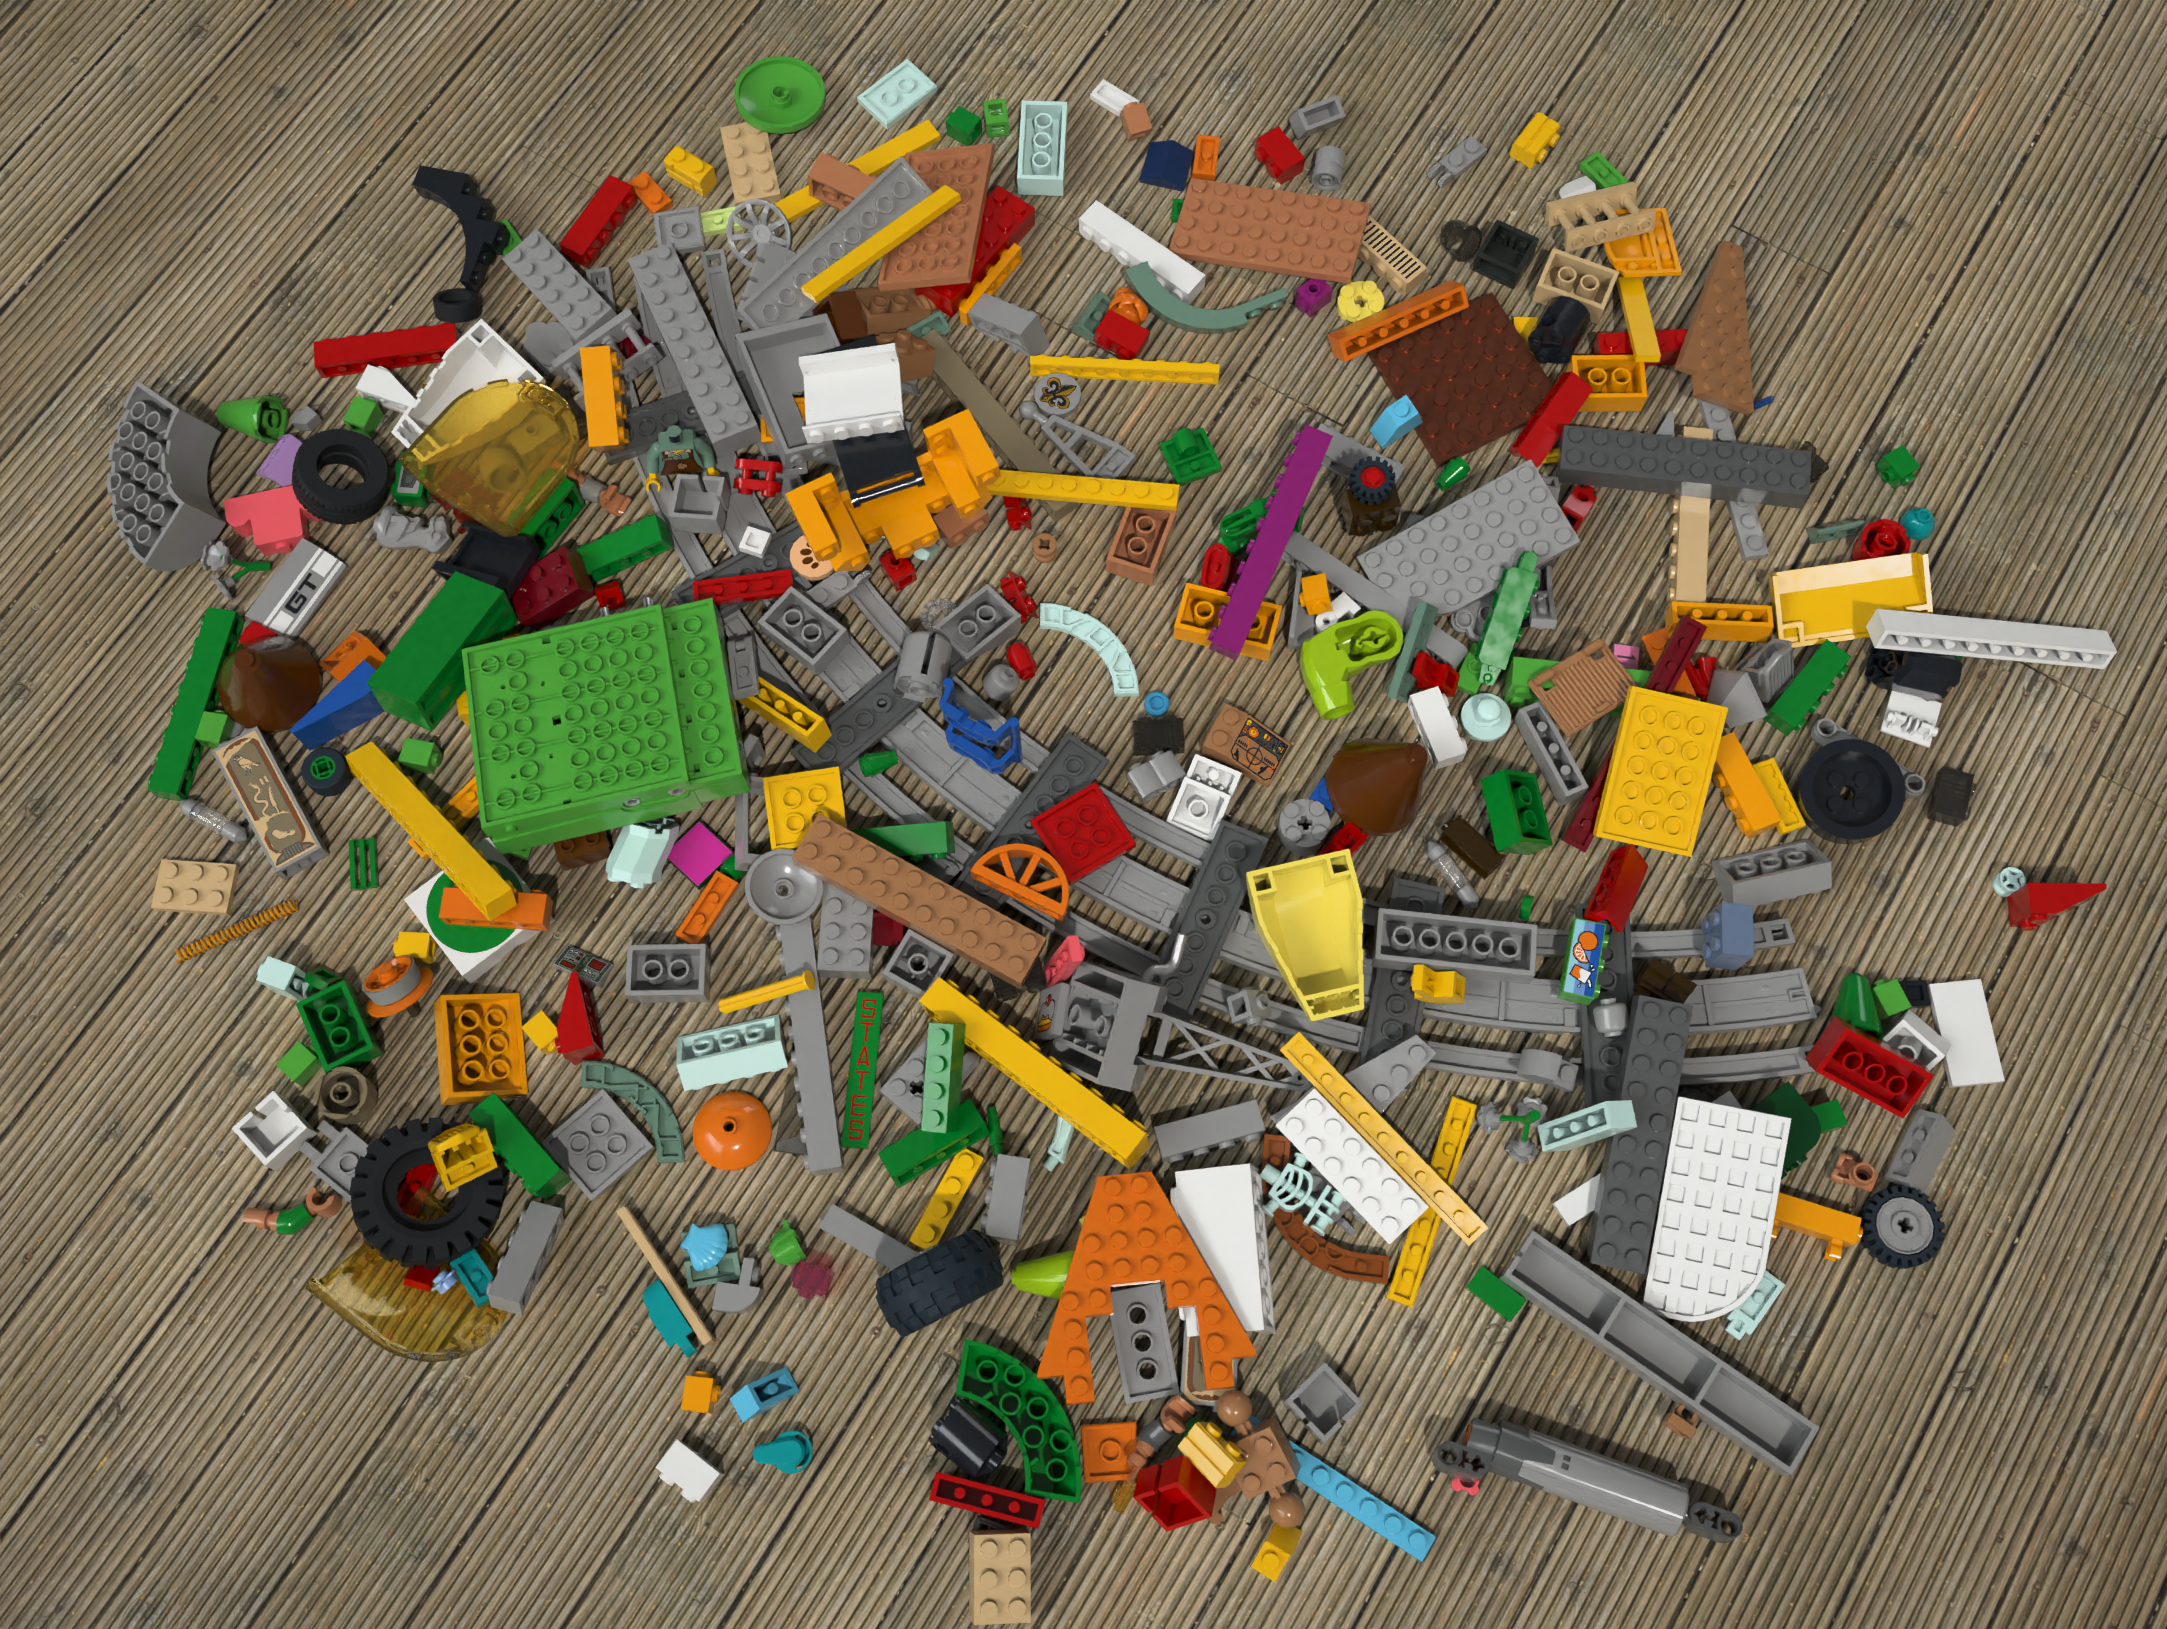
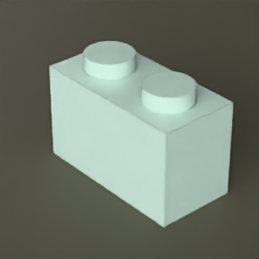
(283, 979)

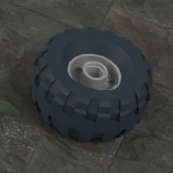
(939, 1282)

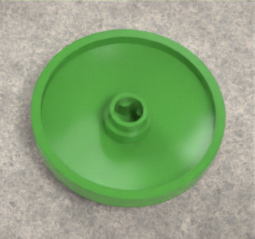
(780, 94)

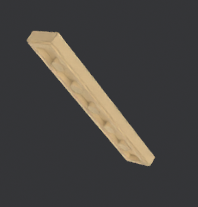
(666, 1276)

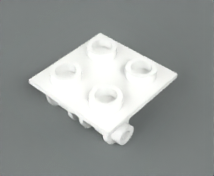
(1911, 718)

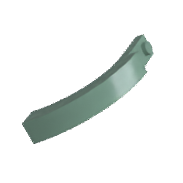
(1192, 318)

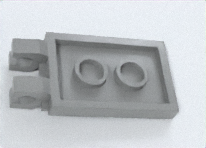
(338, 1159)

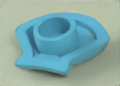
(706, 1245)

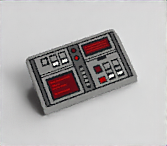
(589, 967)

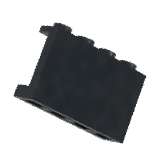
(491, 558)

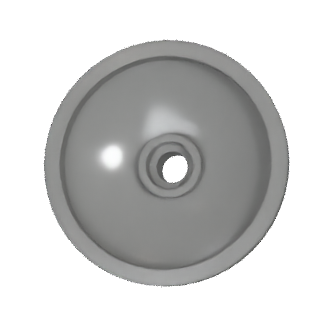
(776, 871)

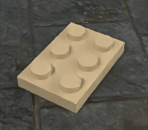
(195, 887)

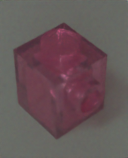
(811, 1280)

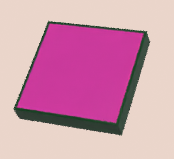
(698, 854)

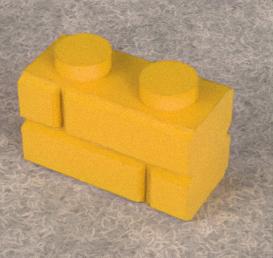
(1535, 140)
(690, 171)
(1212, 1454)

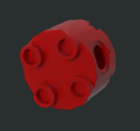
(1881, 540)

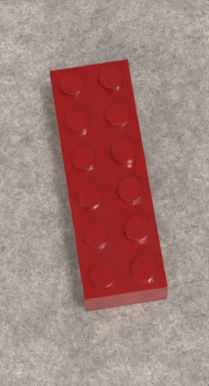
(1003, 223)

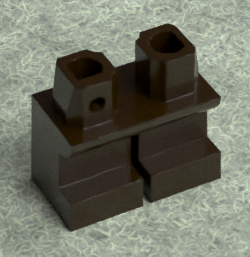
(1654, 978)

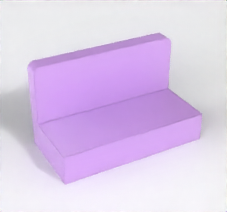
(280, 461)

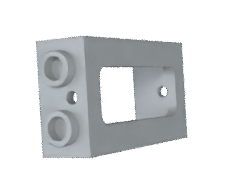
(743, 858)

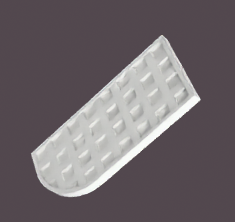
(1715, 1209)

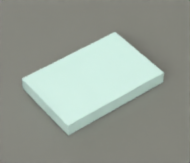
(897, 94)

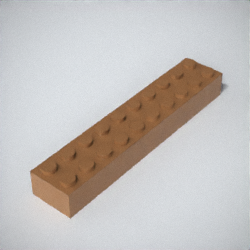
(919, 901)

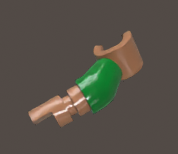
(296, 1218)

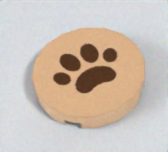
(805, 562)

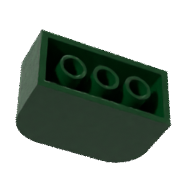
(1804, 1124)

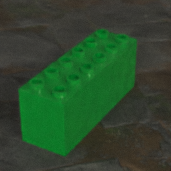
(426, 666)

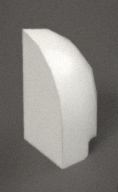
(1577, 187)

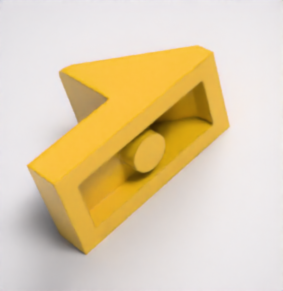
(1275, 1551)

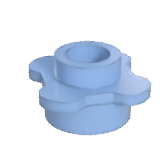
(444, 1281)

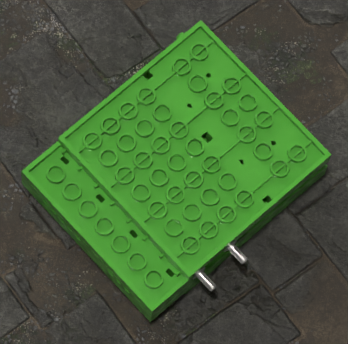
(603, 724)

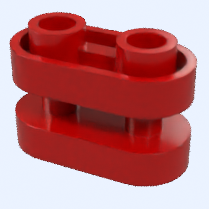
(747, 485)
(1219, 568)

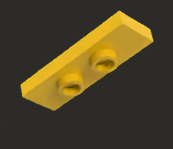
(1780, 796)

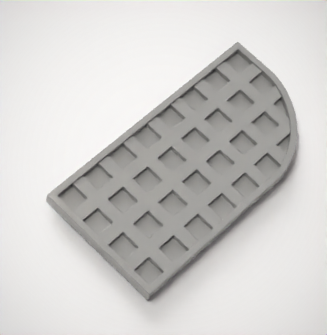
(1466, 546)

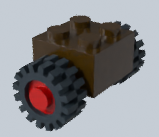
(1372, 498)

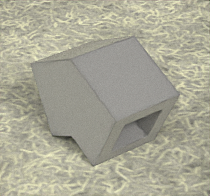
(305, 419)

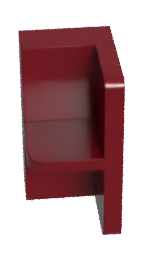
(887, 931)

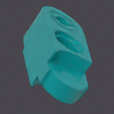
(668, 1317)

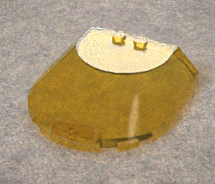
(497, 452)
(402, 1318)

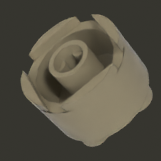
(346, 1081)

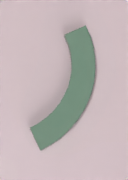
(646, 1099)

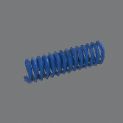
(1758, 403)

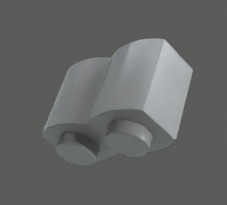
(1156, 776)

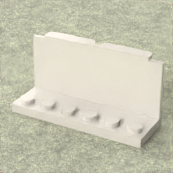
(1230, 1233)

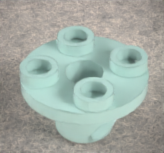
(1485, 717)

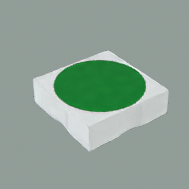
(469, 948)

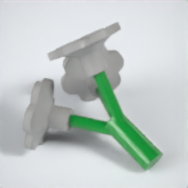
(217, 556)

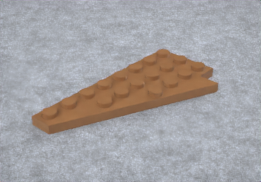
(1718, 336)

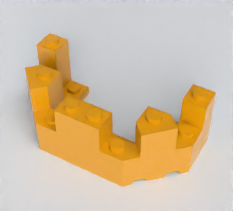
(953, 472)

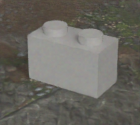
(1317, 117)

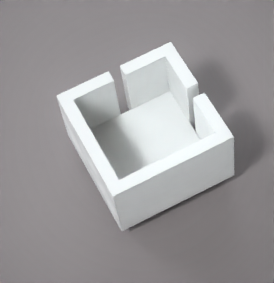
(276, 1136)

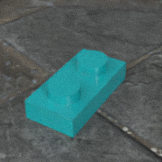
(473, 1276)

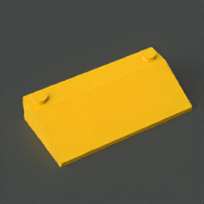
(1842, 597)

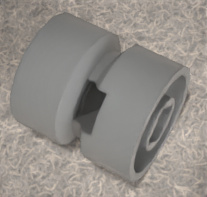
(1328, 168)

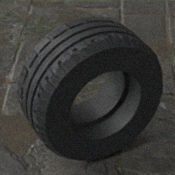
(344, 448)

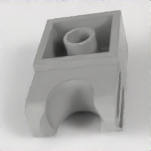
(912, 950)
(911, 1074)

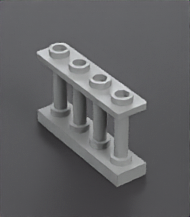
(609, 334)

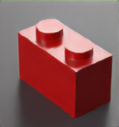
(1279, 155)
(1121, 336)

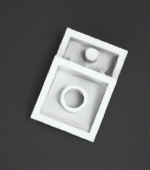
(1204, 797)

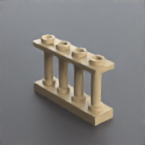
(1596, 203)

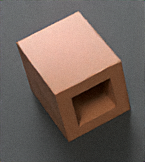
(1135, 121)

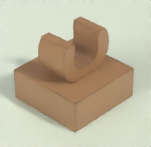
(1679, 1425)

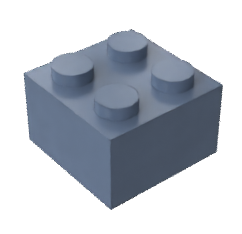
(1728, 936)

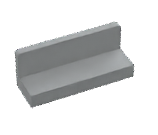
(1301, 624)
(1920, 1151)

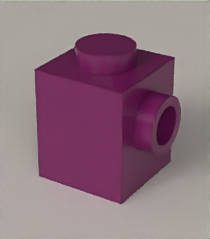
(1313, 296)

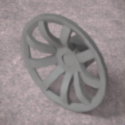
(760, 230)

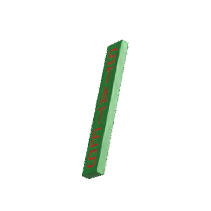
(862, 1070)

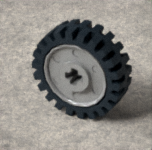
(1917, 1218)

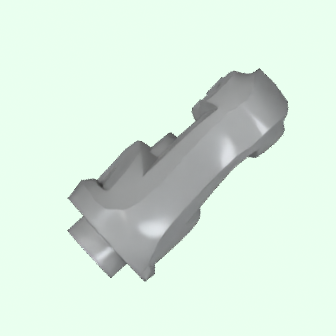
(403, 532)

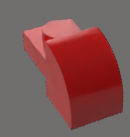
(1432, 674)

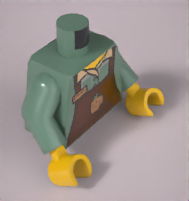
(678, 453)

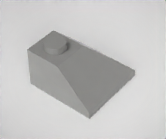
(1736, 692)

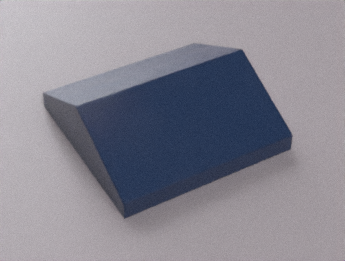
(1167, 165)

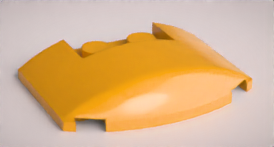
(1645, 253)

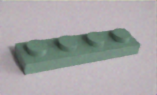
(1415, 642)

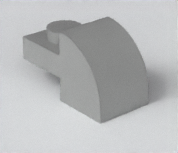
(1547, 1068)

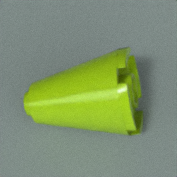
(1043, 1275)

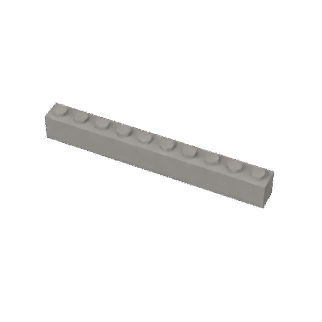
(811, 1052)

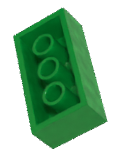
(520, 1147)

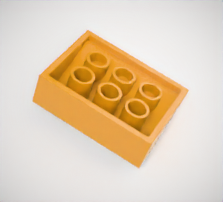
(479, 1047)

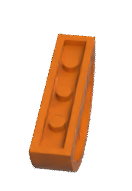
(1027, 895)

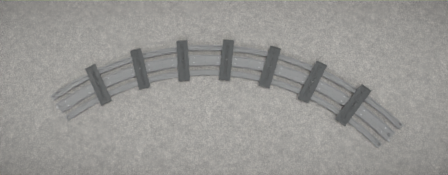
(1211, 908)

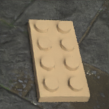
(750, 163)

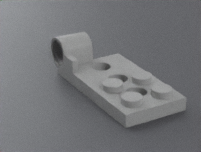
(1159, 1353)

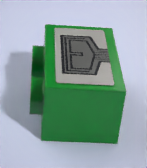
(408, 489)

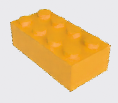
(604, 398)
(1199, 614)

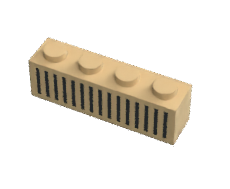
(1390, 259)

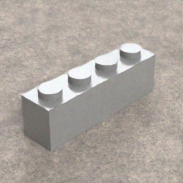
(1346, 451)
(1551, 753)
(1208, 1131)
(525, 1257)

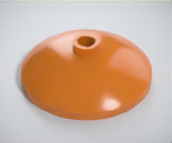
(744, 1143)

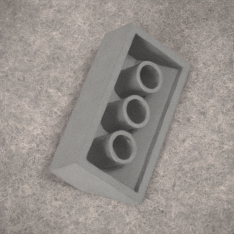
(1773, 874)

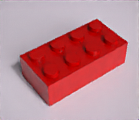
(1869, 1067)

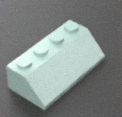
(731, 1052)

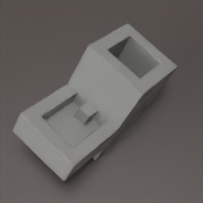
(742, 1297)

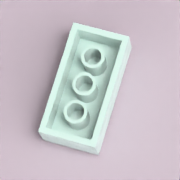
(1042, 148)

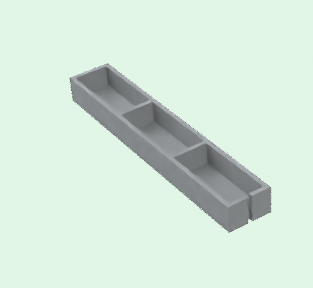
(1659, 1354)

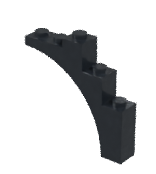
(481, 234)

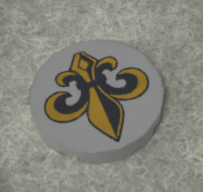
(1057, 395)

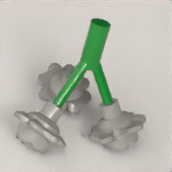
(1529, 1113)

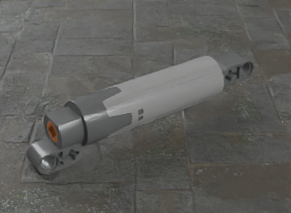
(1583, 1479)

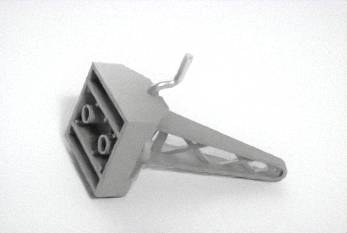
(1109, 1048)

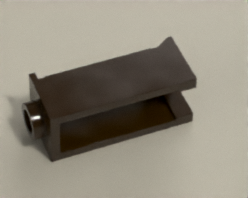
(1471, 847)

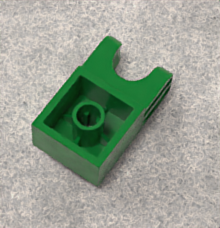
(1240, 525)

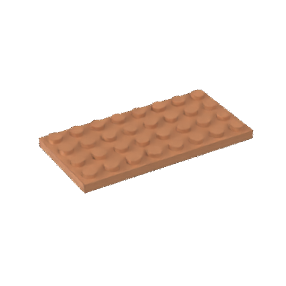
(1270, 230)
(948, 245)

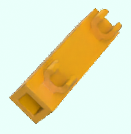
(1819, 1222)

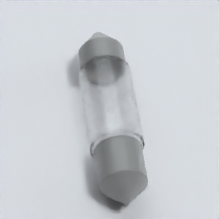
(213, 820)
(1452, 875)

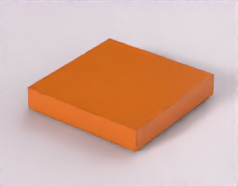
(1106, 1451)

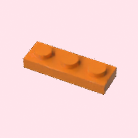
(707, 909)

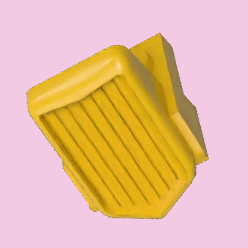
(462, 1154)

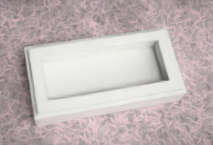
(1111, 97)

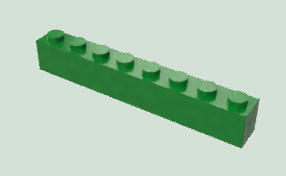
(198, 693)

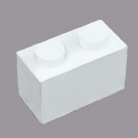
(689, 1471)

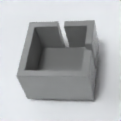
(699, 510)
(1322, 1402)

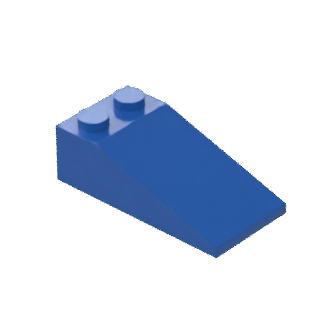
(340, 710)

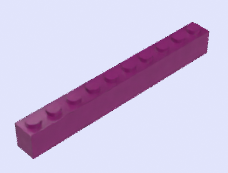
(1270, 543)

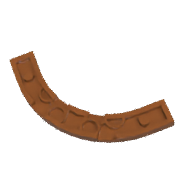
(1309, 1244)

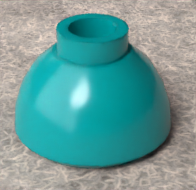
(1918, 523)

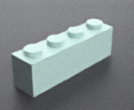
(1587, 1126)

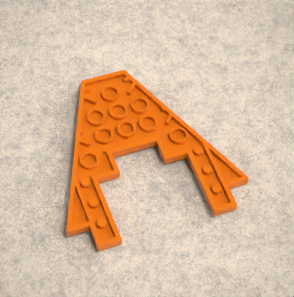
(1137, 1240)

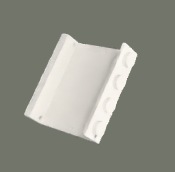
(852, 393)

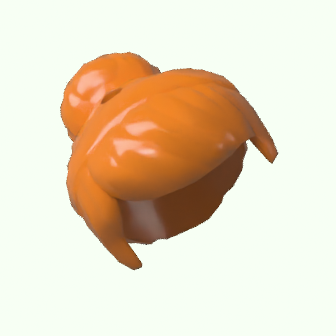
(1129, 305)

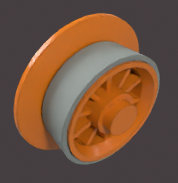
(396, 987)

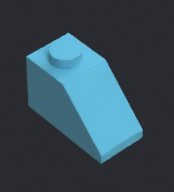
(1395, 422)
(764, 1394)

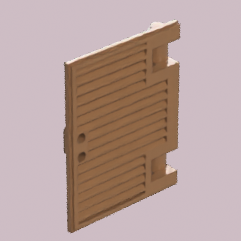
(1583, 687)

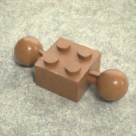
(1267, 1458)

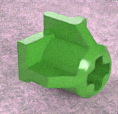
(786, 1246)

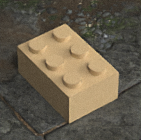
(1576, 279)
(999, 1576)

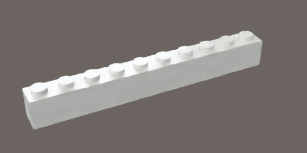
(1990, 639)

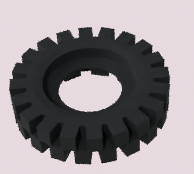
(405, 1238)

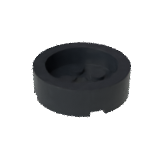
(1869, 774)

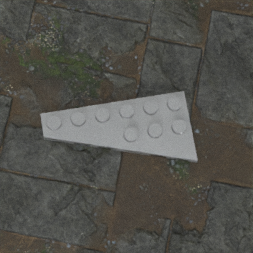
(1387, 1074)

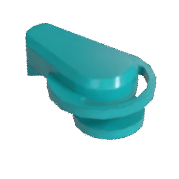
(785, 1452)

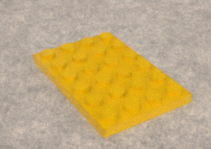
(1660, 771)

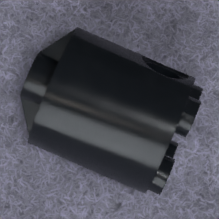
(1559, 330)
(970, 1439)

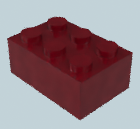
(552, 588)

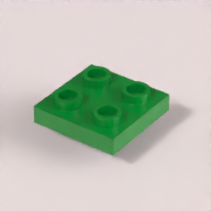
(1190, 456)

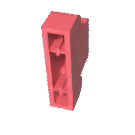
(271, 517)

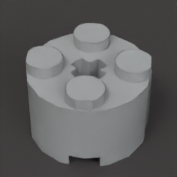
(1306, 813)

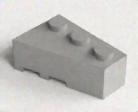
(1010, 324)

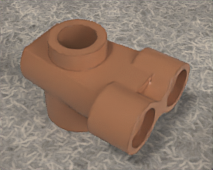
(1848, 1170)

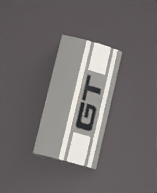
(297, 590)

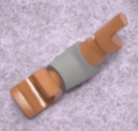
(599, 493)

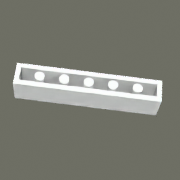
(1134, 247)

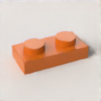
(1206, 157)
(650, 194)

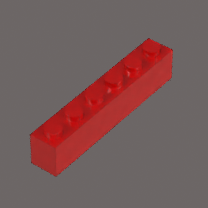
(385, 349)

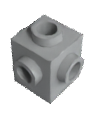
(1249, 1006)

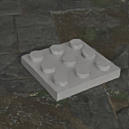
(597, 1145)

